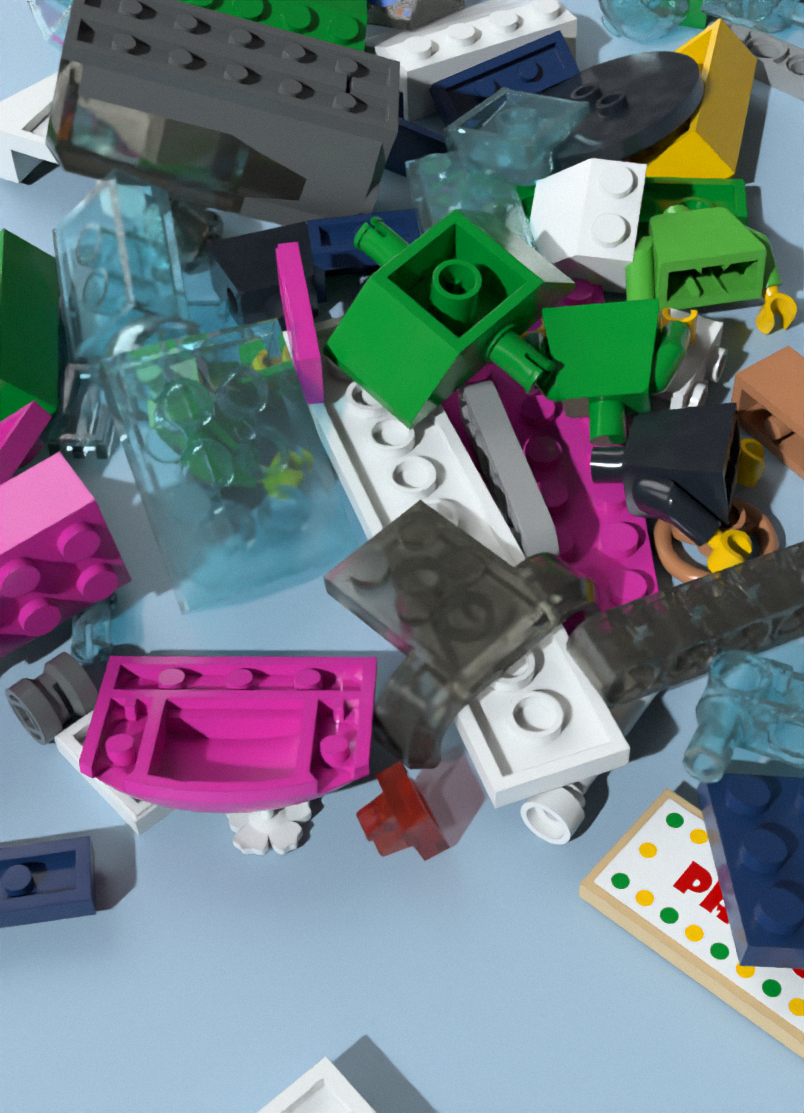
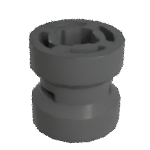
(52, 697)

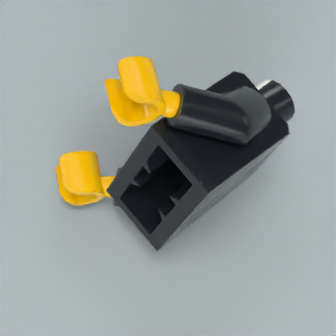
(686, 473)

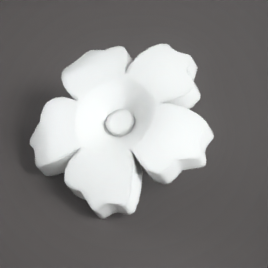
(276, 826)

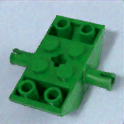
(445, 312)

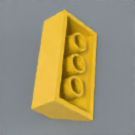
(712, 136)

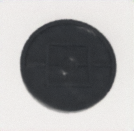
(630, 105)

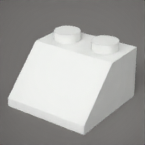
(590, 220)

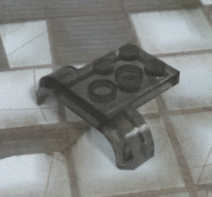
(455, 617)

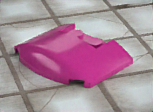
(231, 729)

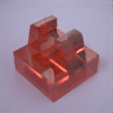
(401, 816)

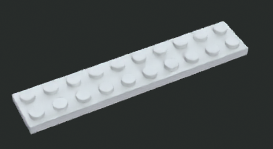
(542, 716)

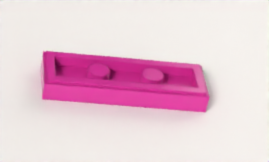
(299, 321)

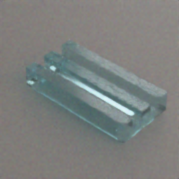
(83, 439)

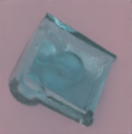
(515, 133)

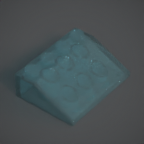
(226, 461)

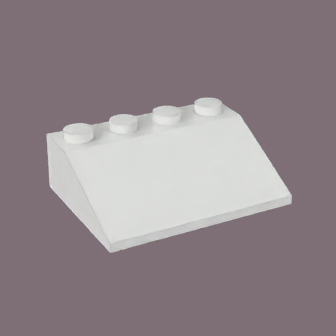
(465, 41)

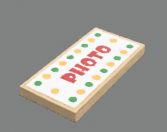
(668, 896)

